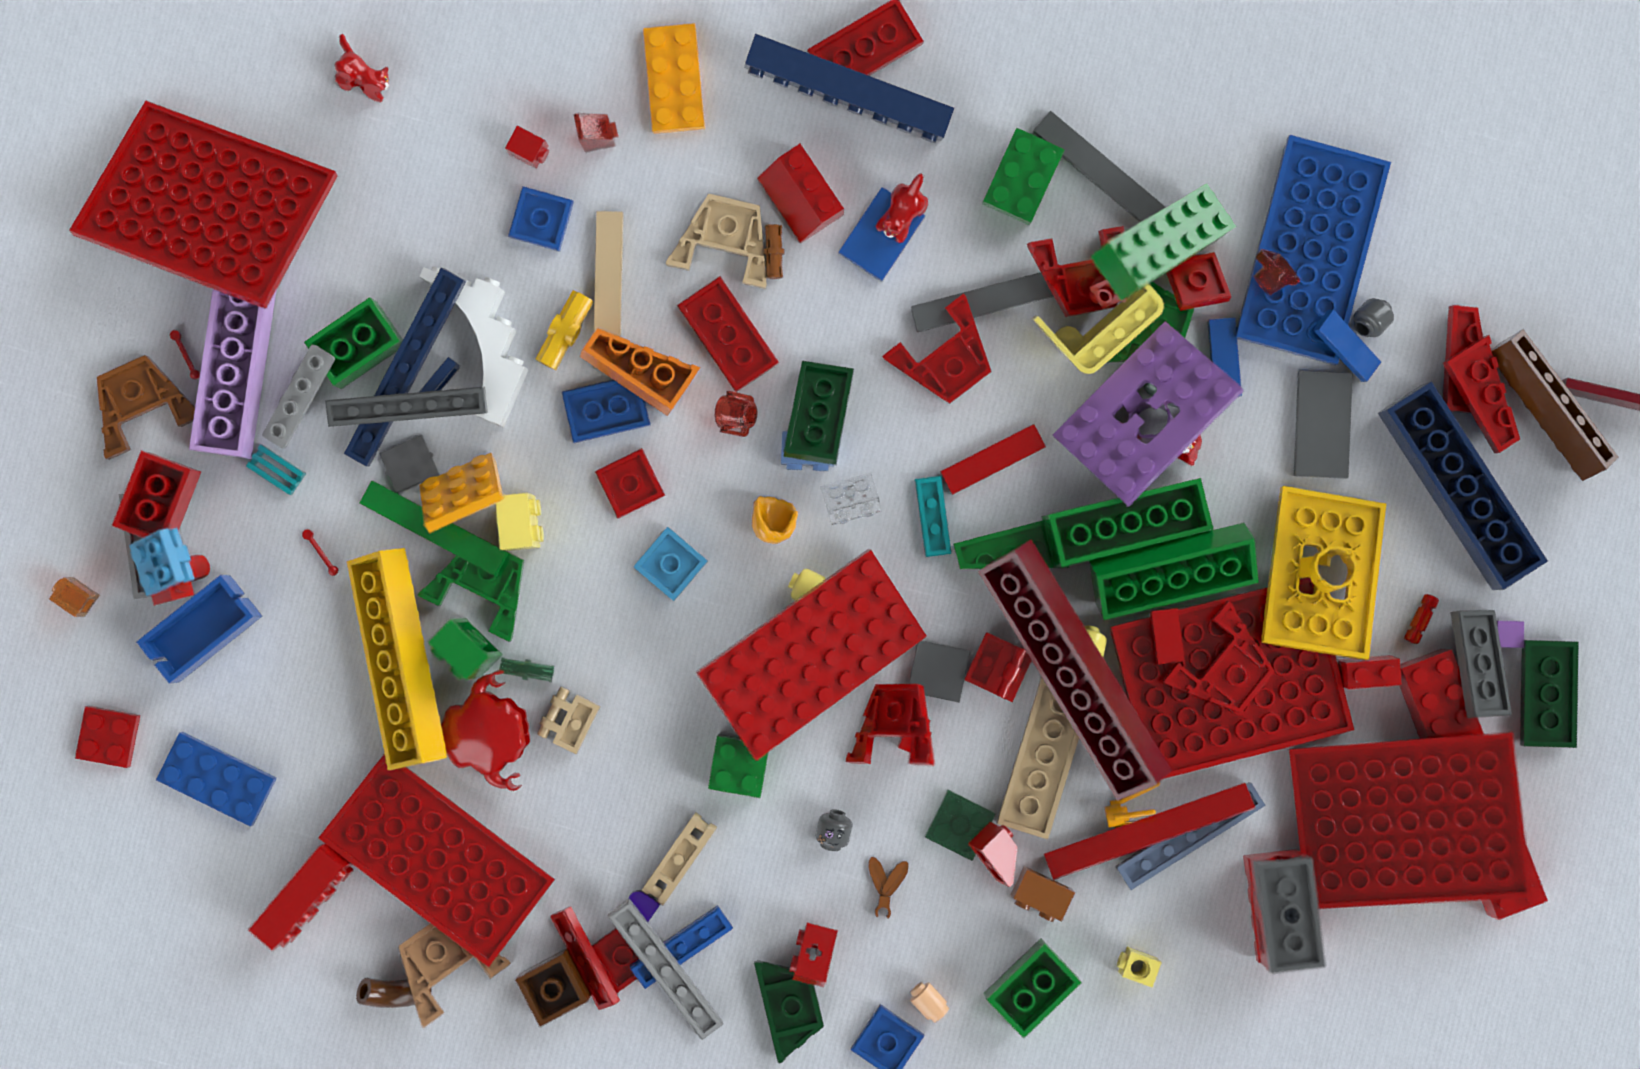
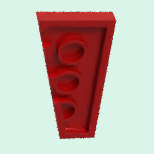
(1462, 331)

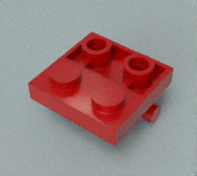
(999, 667)

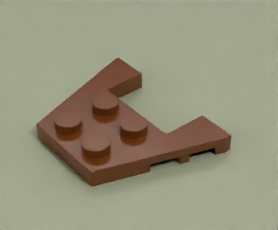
(133, 392)

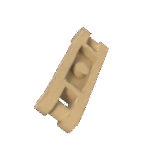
(679, 859)

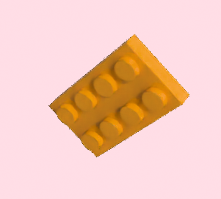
(674, 78)

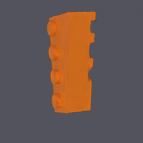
(639, 369)

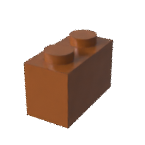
(1042, 894)

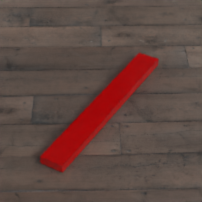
(1149, 831)

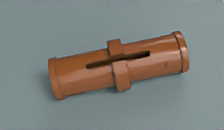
(774, 251)

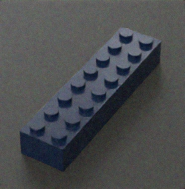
(1462, 487)

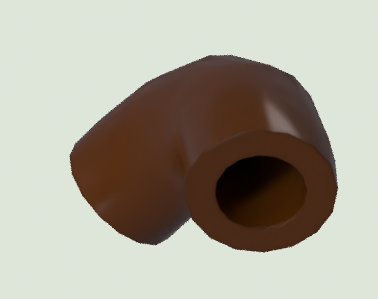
(384, 993)

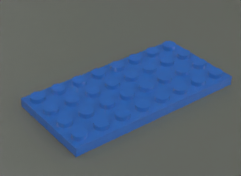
(1323, 228)

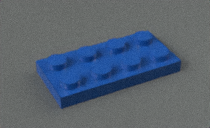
(216, 779)

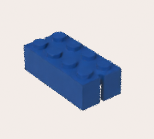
(199, 629)

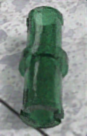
(527, 669)

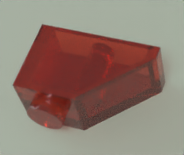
(595, 131)

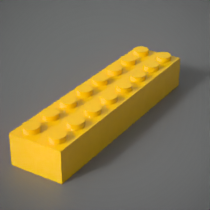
(396, 658)

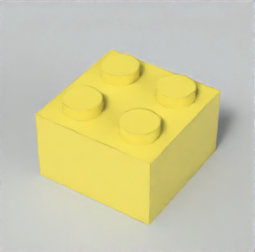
(519, 522)

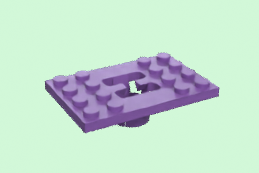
(1116, 449)

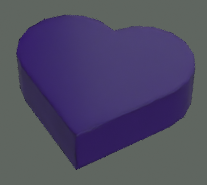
(645, 903)

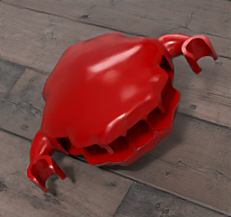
(486, 732)

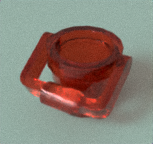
(1275, 272)
(735, 413)

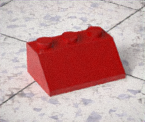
(801, 193)

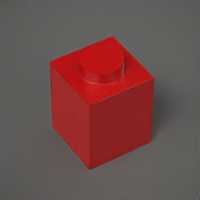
(527, 147)

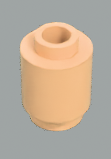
(929, 1001)

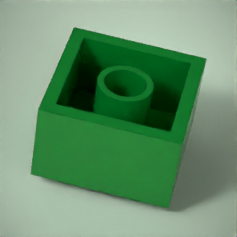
(736, 769)

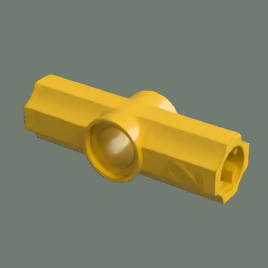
(564, 330)

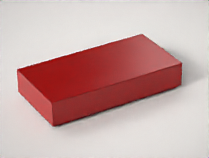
(1167, 636)

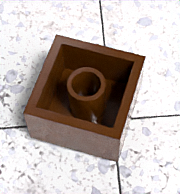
(553, 987)

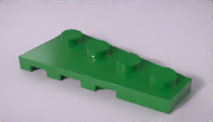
(984, 549)

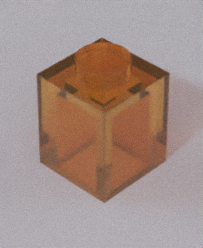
(73, 596)

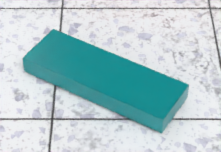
(933, 516)

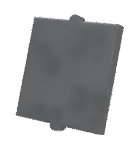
(409, 463)

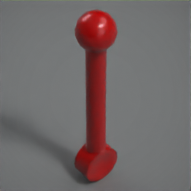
(176, 336)
(308, 535)

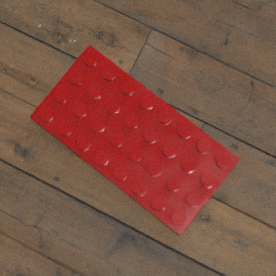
(811, 654)
(437, 859)

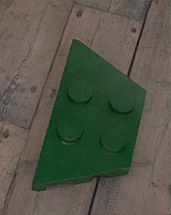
(789, 1007)

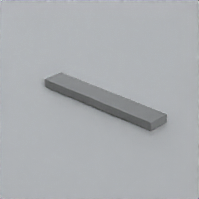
(665, 969)

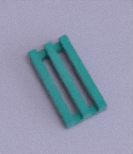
(257, 457)

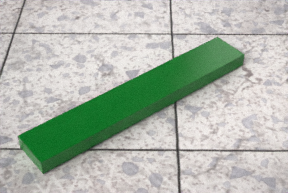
(448, 537)

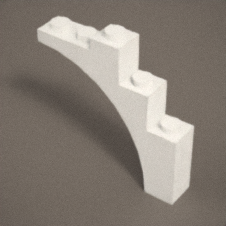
(501, 375)

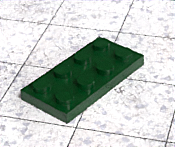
(818, 412)
(1549, 694)

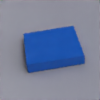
(541, 219)
(887, 1040)

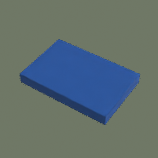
(872, 248)
(603, 410)

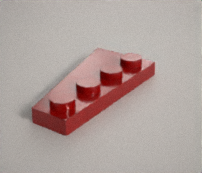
(1479, 385)

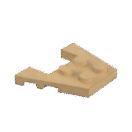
(726, 227)

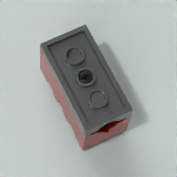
(1284, 911)

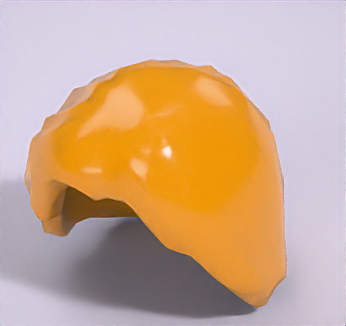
(773, 519)

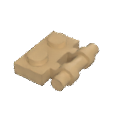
(575, 724)

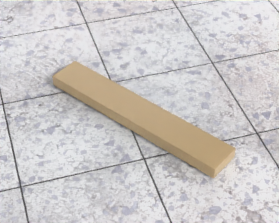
(608, 272)

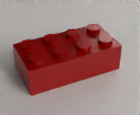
(300, 897)

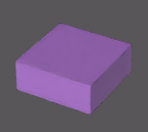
(1511, 633)

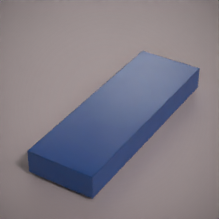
(1347, 345)
(1224, 346)

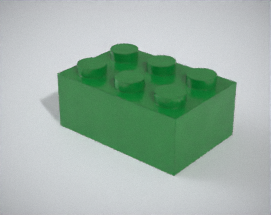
(1023, 176)
(357, 342)
(464, 649)
(1032, 988)

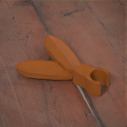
(884, 885)

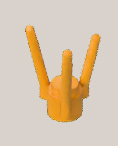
(1118, 815)

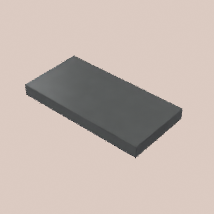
(1323, 424)
(1481, 663)

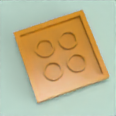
(460, 491)

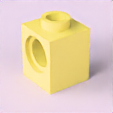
(1147, 974)

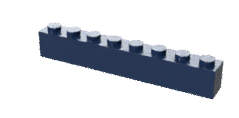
(849, 88)

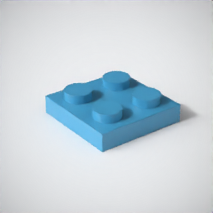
(670, 563)

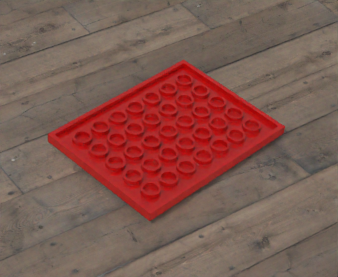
(204, 204)
(1294, 706)
(1412, 820)

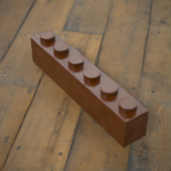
(1553, 406)

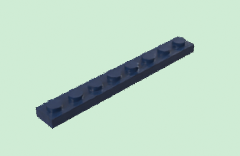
(409, 359)

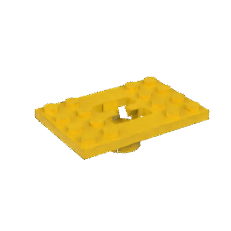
(1334, 528)

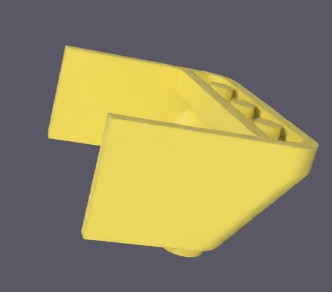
(1110, 334)

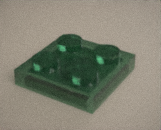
(958, 823)

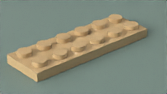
(1039, 768)

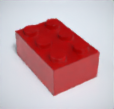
(155, 495)

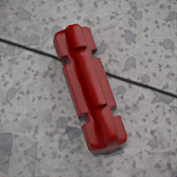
(1421, 619)

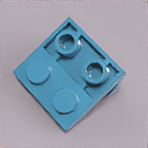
(161, 561)

